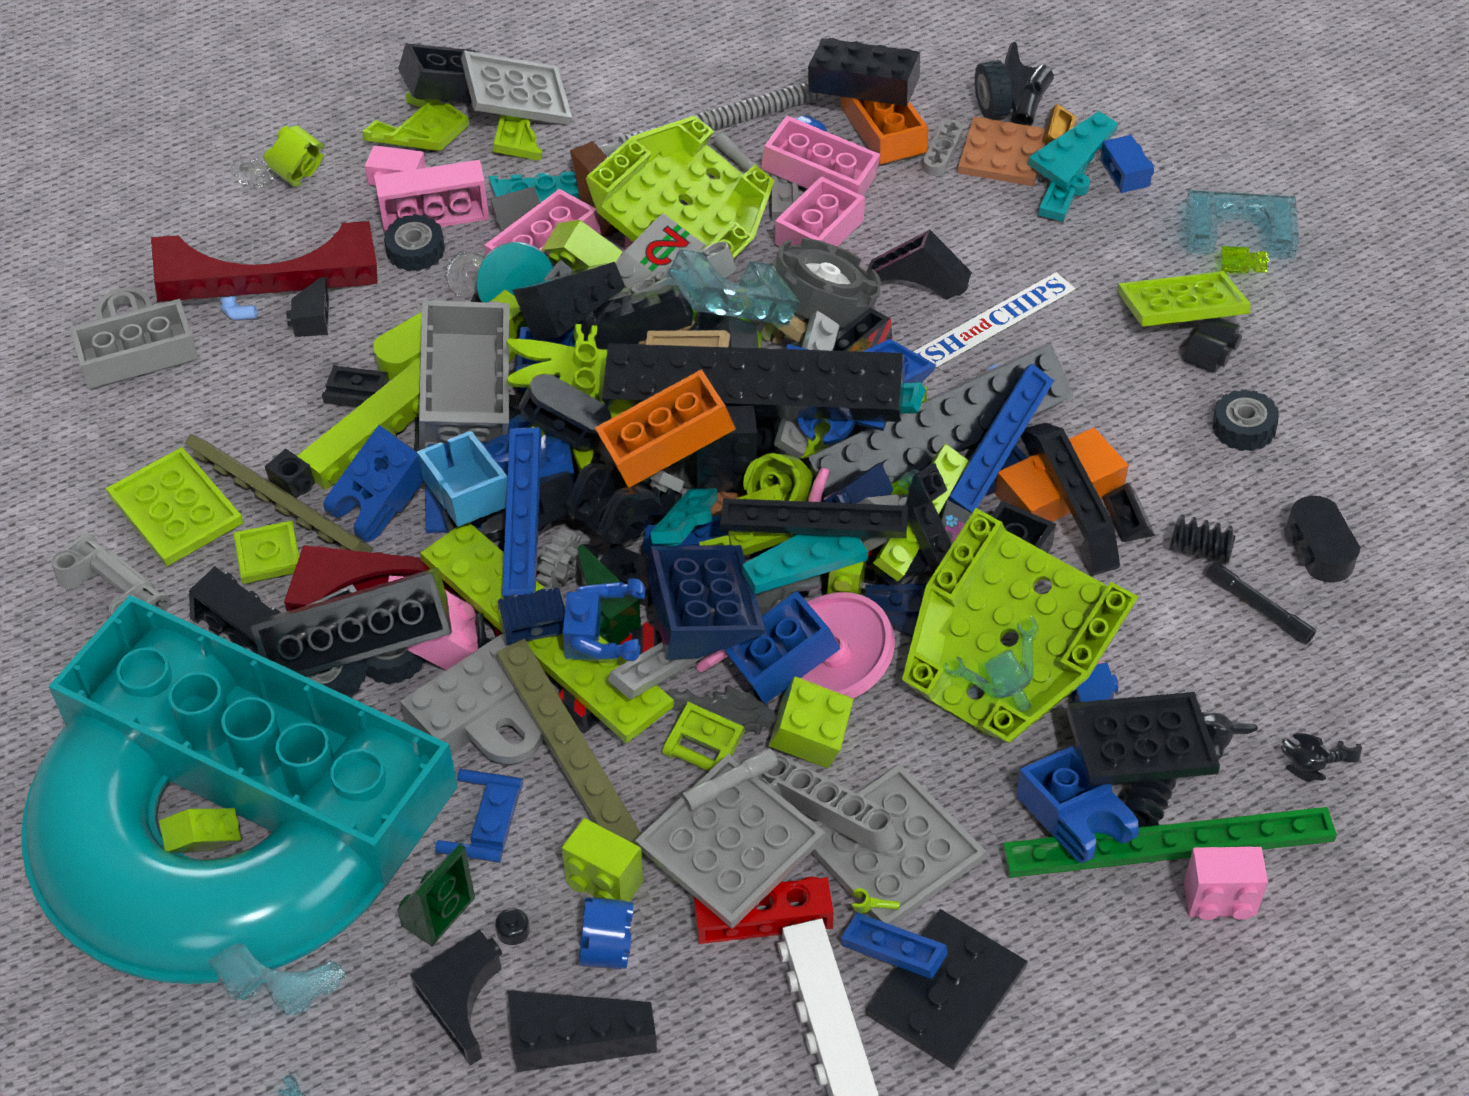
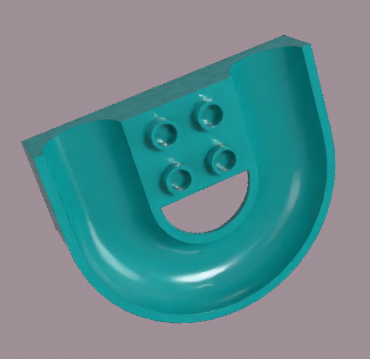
(190, 708)

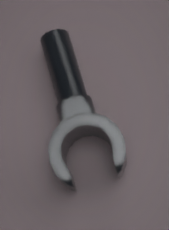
(481, 634)

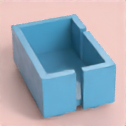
(473, 484)

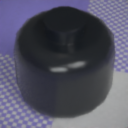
(512, 926)

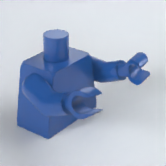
(583, 622)

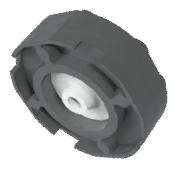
(827, 280)

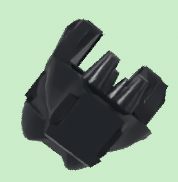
(613, 508)

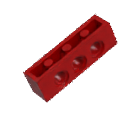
(810, 891)

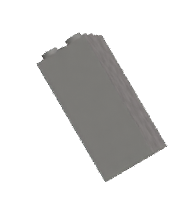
(463, 370)

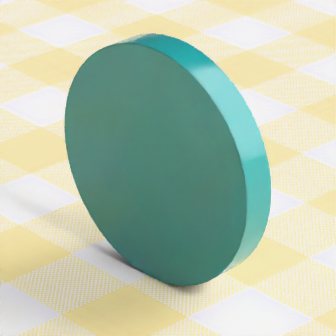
(510, 268)

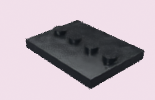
(1142, 738)
(957, 1003)

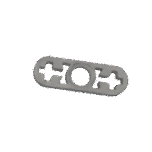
(942, 139)

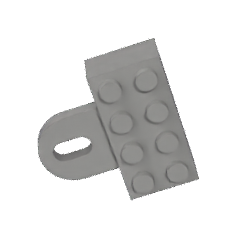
(134, 341)
(471, 705)

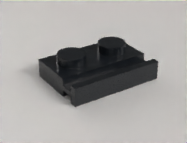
(352, 385)

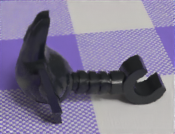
(1313, 756)

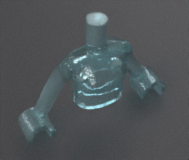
(1005, 672)

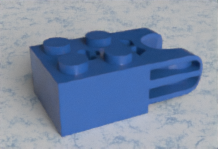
(379, 480)
(1069, 808)

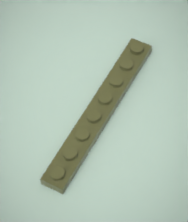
(267, 490)
(566, 741)

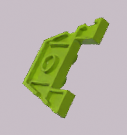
(427, 128)

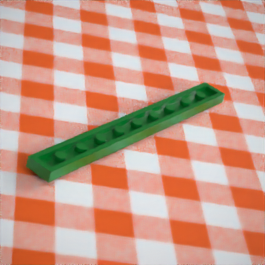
(1175, 841)

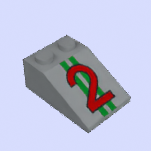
(655, 250)

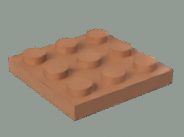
(1001, 151)

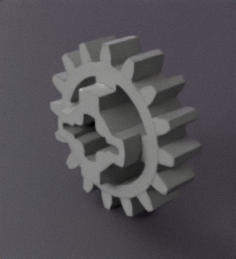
(559, 560)

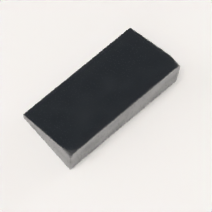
(1128, 513)

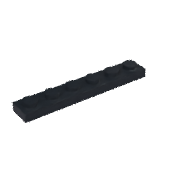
(814, 518)

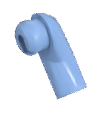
(237, 312)

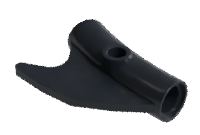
(1027, 86)

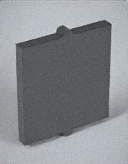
(513, 206)

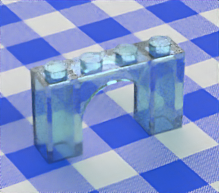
(1271, 213)
(759, 296)

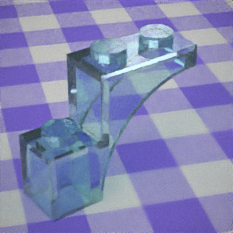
(291, 991)

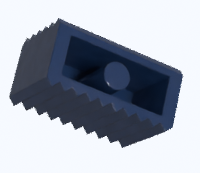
(532, 615)

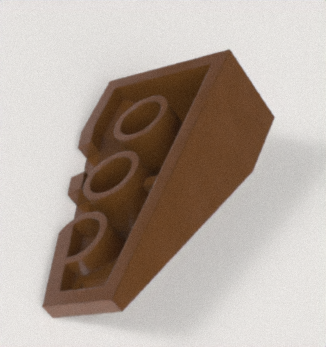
(584, 161)

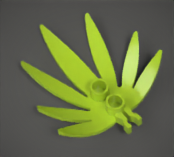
(577, 365)

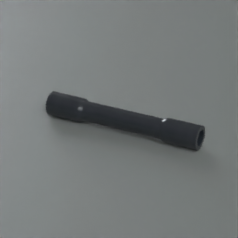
(1288, 621)

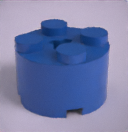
(605, 933)

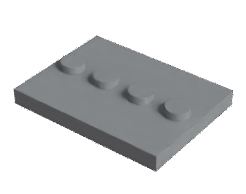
(516, 88)

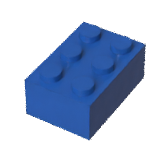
(792, 646)

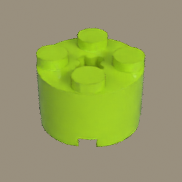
(294, 154)
(790, 471)

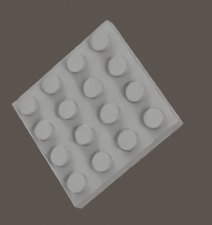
(732, 846)
(925, 860)

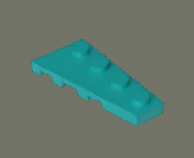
(1069, 153)
(544, 184)
(802, 558)

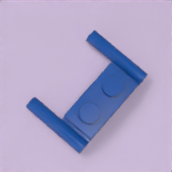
(492, 818)

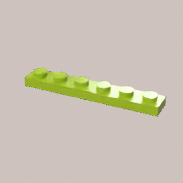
(899, 552)

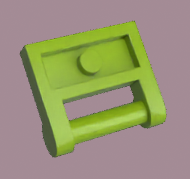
(707, 730)

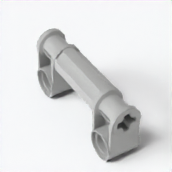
(82, 560)

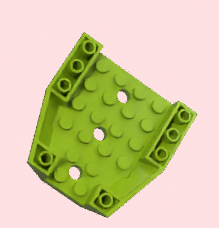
(672, 165)
(983, 594)

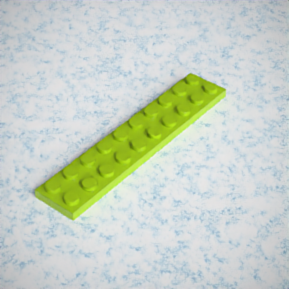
(475, 572)

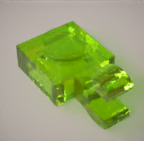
(1240, 260)

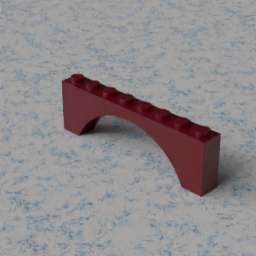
(189, 274)
(328, 570)

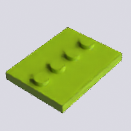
(1183, 298)
(174, 506)

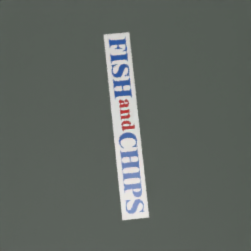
(995, 319)

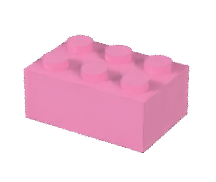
(821, 213)

